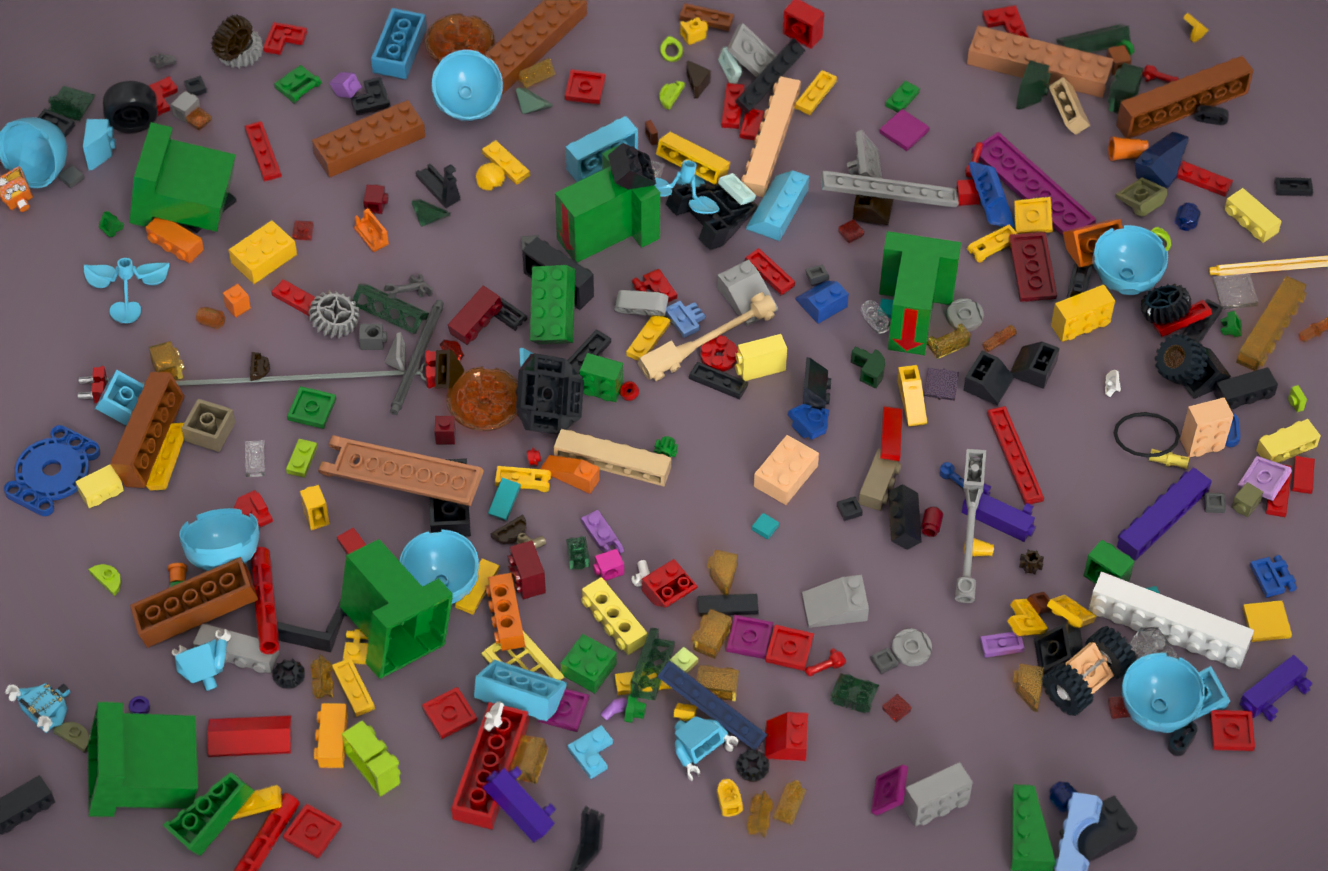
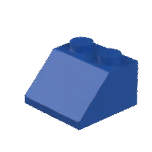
(824, 300)

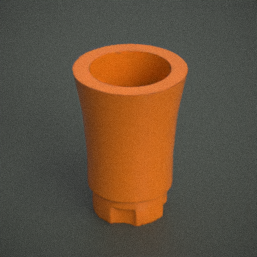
(1126, 148)

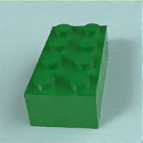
(552, 304)

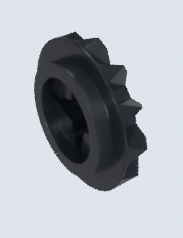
(288, 681)
(752, 774)

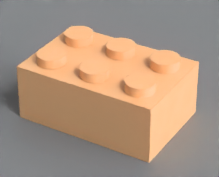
(1206, 427)
(786, 469)

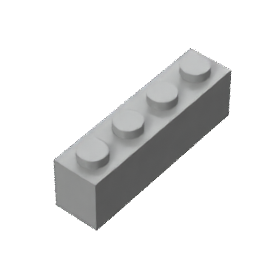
(240, 649)

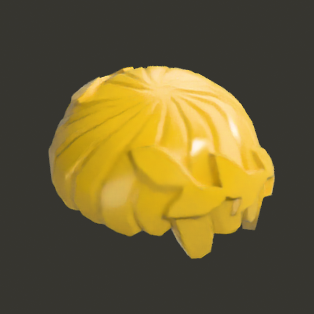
(490, 176)

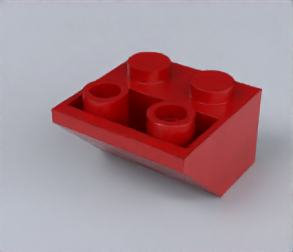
(667, 584)

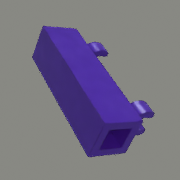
(1003, 516)
(1275, 685)
(518, 803)

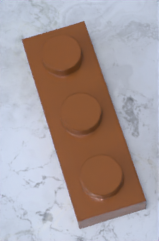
(713, 18)

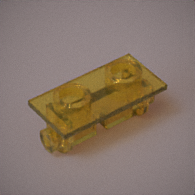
(536, 73)
(322, 669)
(790, 802)
(762, 806)

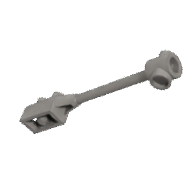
(973, 489)

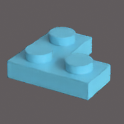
(586, 751)

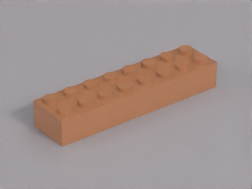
(1011, 54)

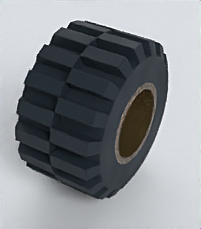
(1181, 359)

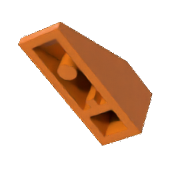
(573, 472)

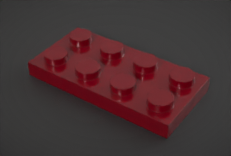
(1032, 266)

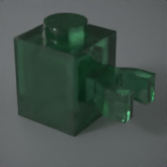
(577, 552)

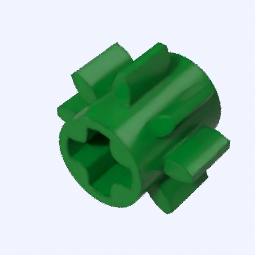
(666, 446)

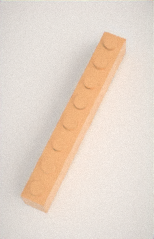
(772, 135)

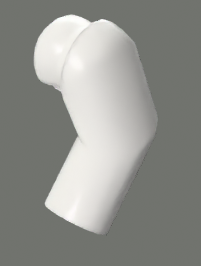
(643, 571)

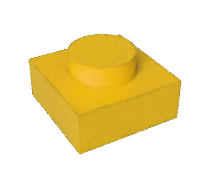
(685, 711)

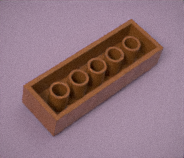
(368, 138)
(147, 429)
(193, 602)

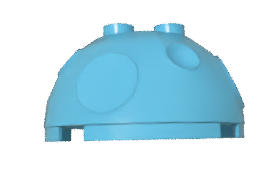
(467, 85)
(1130, 259)
(219, 538)
(445, 557)
(1162, 692)

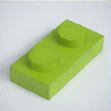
(301, 458)

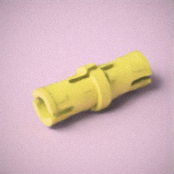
(1170, 459)

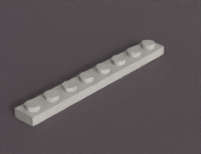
(889, 189)

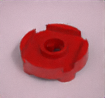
(722, 345)

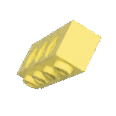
(600, 592)

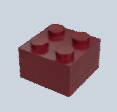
(526, 570)

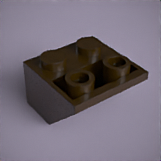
(872, 209)

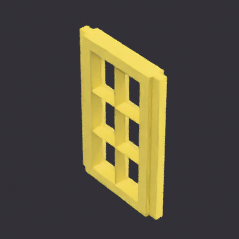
(533, 650)

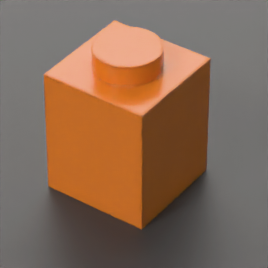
(236, 300)

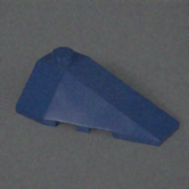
(1162, 160)

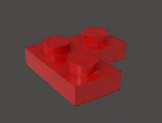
(1004, 16)
(283, 33)
(163, 89)

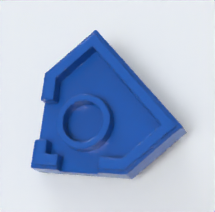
(809, 421)

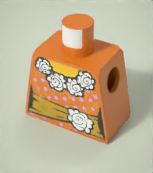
(15, 190)

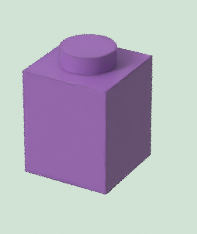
(345, 84)

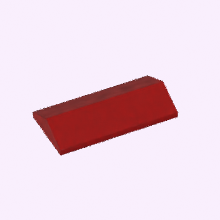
(249, 736)

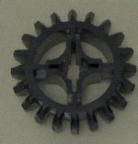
(1166, 304)

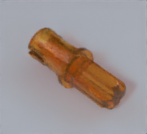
(1315, 329)
(999, 338)

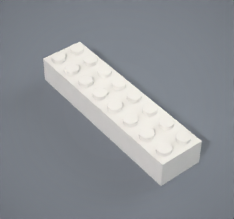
(1179, 622)

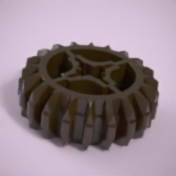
(232, 37)

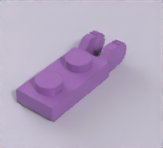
(601, 532)

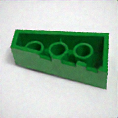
(210, 813)
(1029, 836)

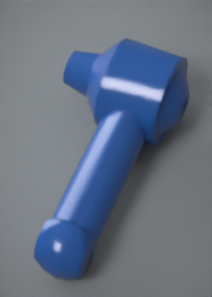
(947, 472)

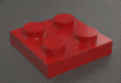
(585, 86)
(789, 647)
(449, 712)
(1232, 730)
(312, 830)

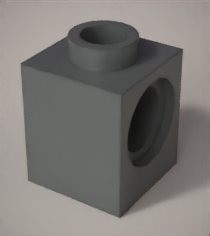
(372, 336)

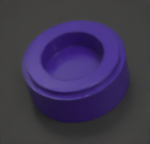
(139, 705)

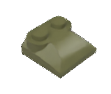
(1143, 196)

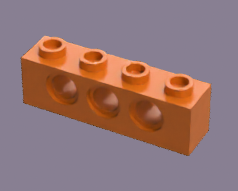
(506, 612)

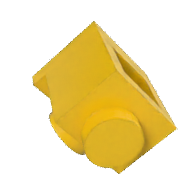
(693, 30)

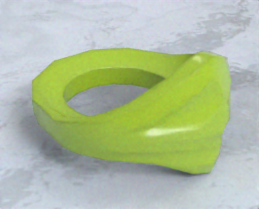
(668, 41)
(1163, 235)

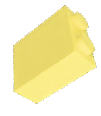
(761, 357)

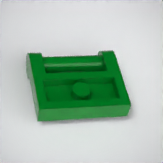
(294, 81)

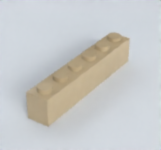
(614, 457)

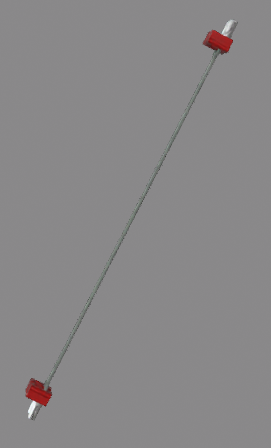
(100, 379)

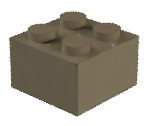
(208, 425)

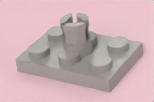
(750, 50)
(867, 158)

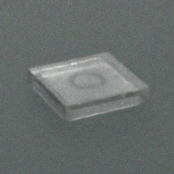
(1235, 291)

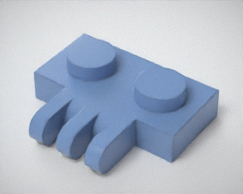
(685, 318)

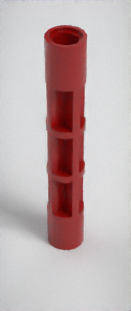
(265, 606)
(268, 834)

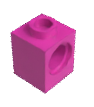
(608, 565)

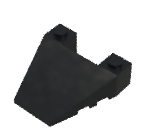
(716, 226)

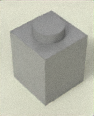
(184, 105)

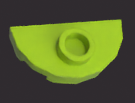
(670, 93)
(107, 576)

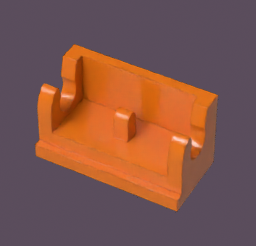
(371, 231)

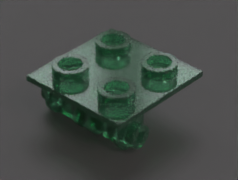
(71, 103)
(855, 691)

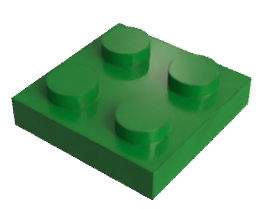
(311, 407)

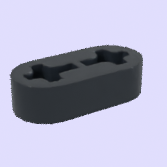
(1211, 115)
(1186, 740)

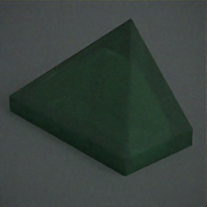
(428, 213)

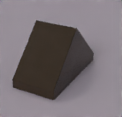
(698, 78)
(447, 369)

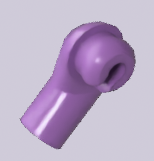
(615, 706)

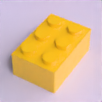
(262, 252)
(1082, 313)

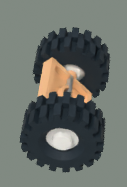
(1102, 658)

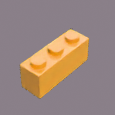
(330, 747)

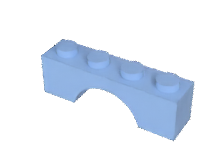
(1083, 811)

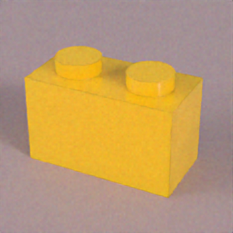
(314, 507)

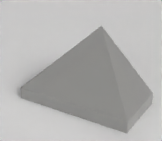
(397, 353)

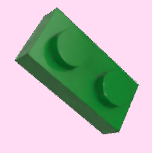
(902, 96)

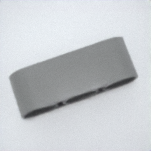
(641, 303)

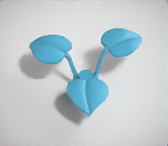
(687, 176)
(101, 275)

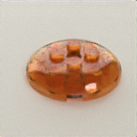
(458, 33)
(478, 385)

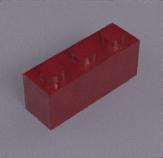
(475, 315)

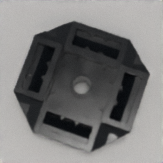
(548, 394)

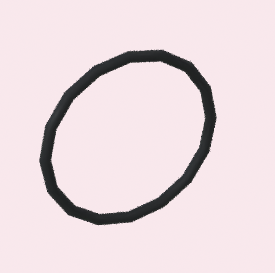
(1145, 454)

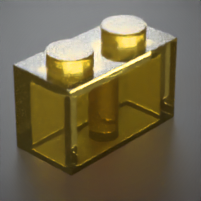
(165, 359)
(712, 633)
(720, 681)

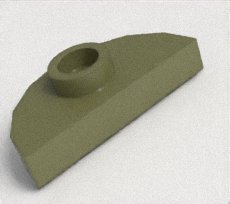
(73, 734)

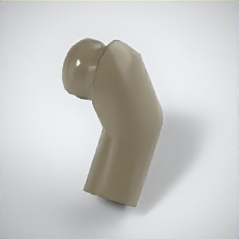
(538, 542)

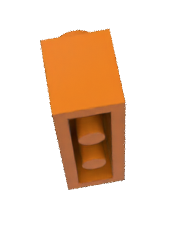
(174, 239)

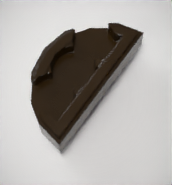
(259, 366)
(508, 533)

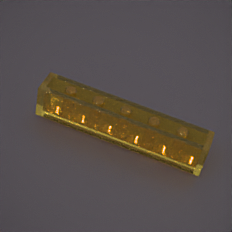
(1271, 324)

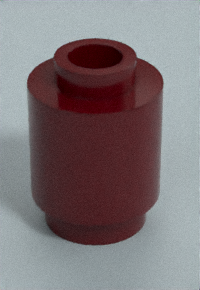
(932, 521)

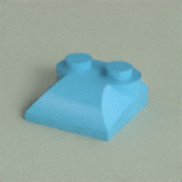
(1215, 694)

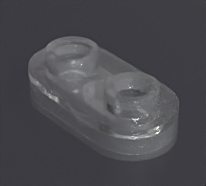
(876, 318)

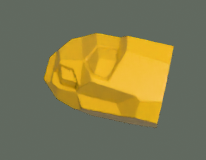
(729, 798)

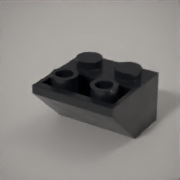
(631, 167)
(1035, 363)
(988, 378)

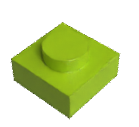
(1297, 398)

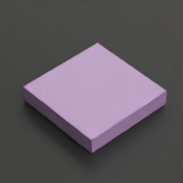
(1266, 476)

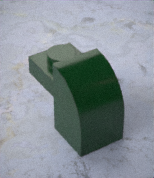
(871, 364)

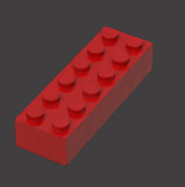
(490, 753)

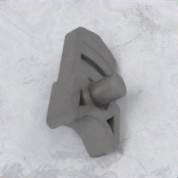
(162, 60)

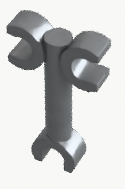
(415, 284)

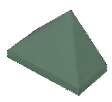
(530, 101)

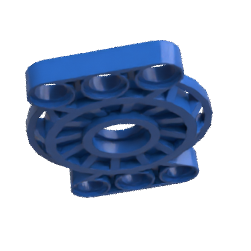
(56, 487)

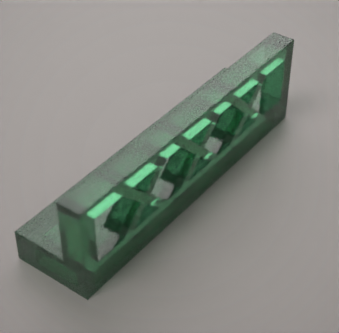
(1096, 39)
(394, 303)
(648, 655)

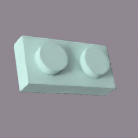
(729, 66)
(737, 189)

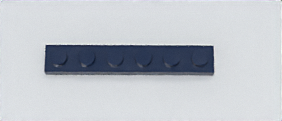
(712, 705)

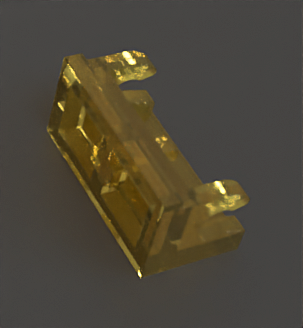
(950, 342)
(530, 758)

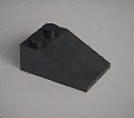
(1109, 833)

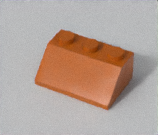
(1082, 240)

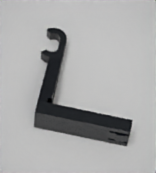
(442, 188)
(1078, 282)
(313, 638)
(590, 839)

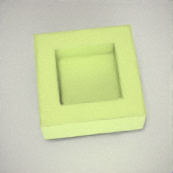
(684, 660)

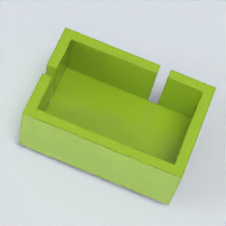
(371, 758)

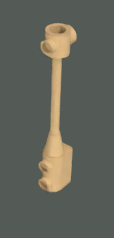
(670, 356)

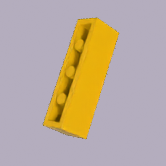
(679, 149)

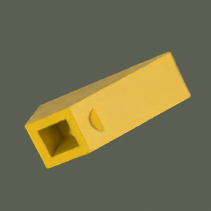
(912, 395)

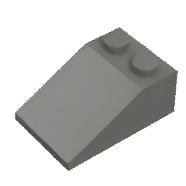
(740, 285)
(836, 602)

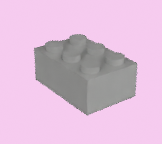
(937, 794)

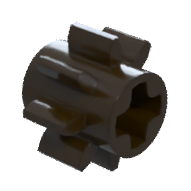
(1031, 561)

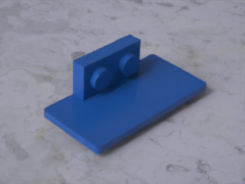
(991, 195)

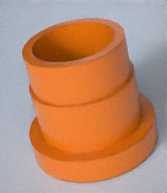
(177, 571)

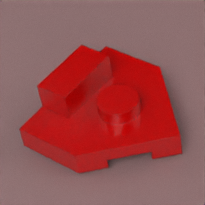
(254, 504)

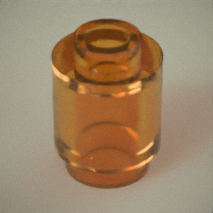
(210, 317)

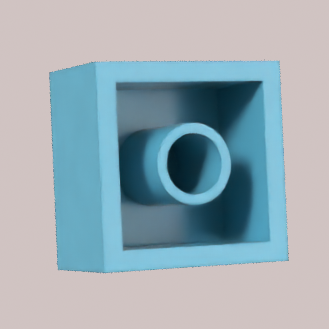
(120, 397)

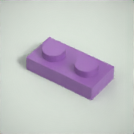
(1001, 644)

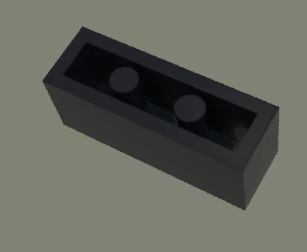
(1247, 388)
(904, 517)
(24, 803)

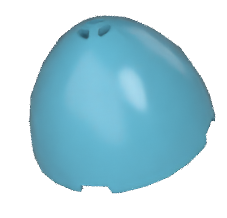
(35, 147)

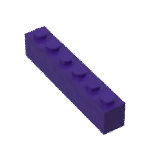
(1164, 513)

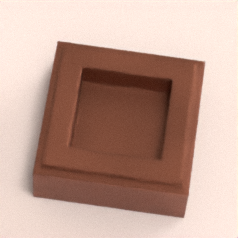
(651, 132)
(1039, 602)

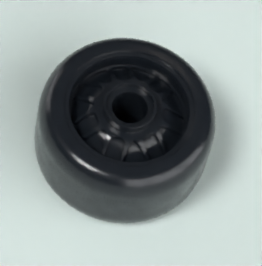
(130, 106)

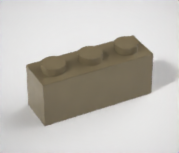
(878, 482)

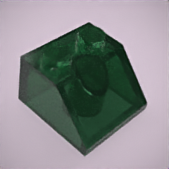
(1033, 84)

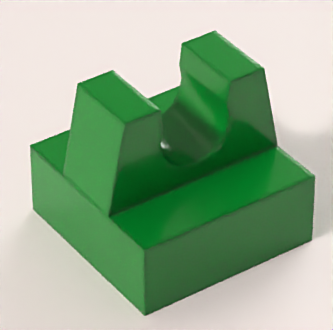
(110, 224)
(1232, 324)
(634, 709)

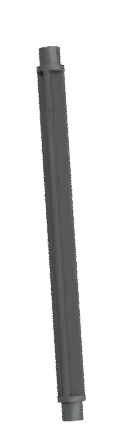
(416, 358)

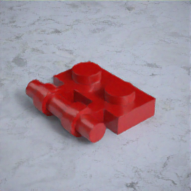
(656, 283)

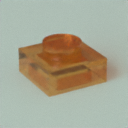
(198, 118)

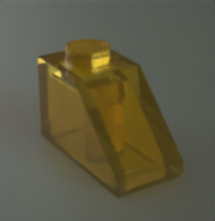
(723, 569)
(1028, 684)

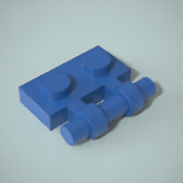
(1268, 578)

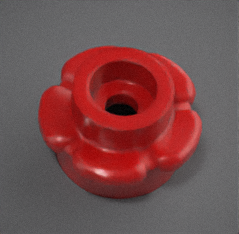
(533, 457)

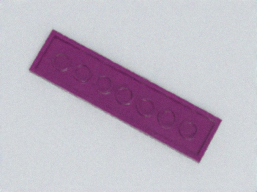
(1031, 182)

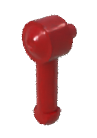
(1150, 73)
(975, 158)
(836, 660)

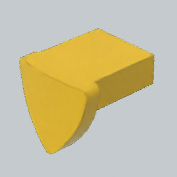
(1199, 29)

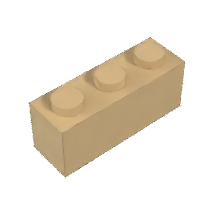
(1069, 105)

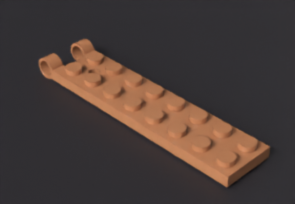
(403, 471)

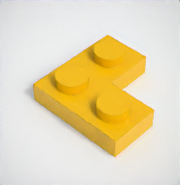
(1026, 619)

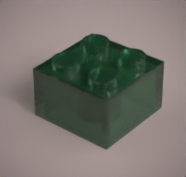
(1125, 86)

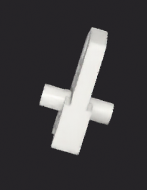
(1112, 383)
(493, 718)

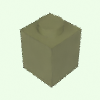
(1247, 499)

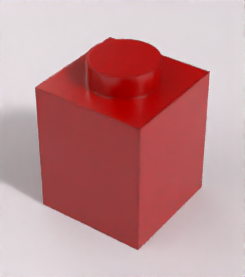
(967, 192)

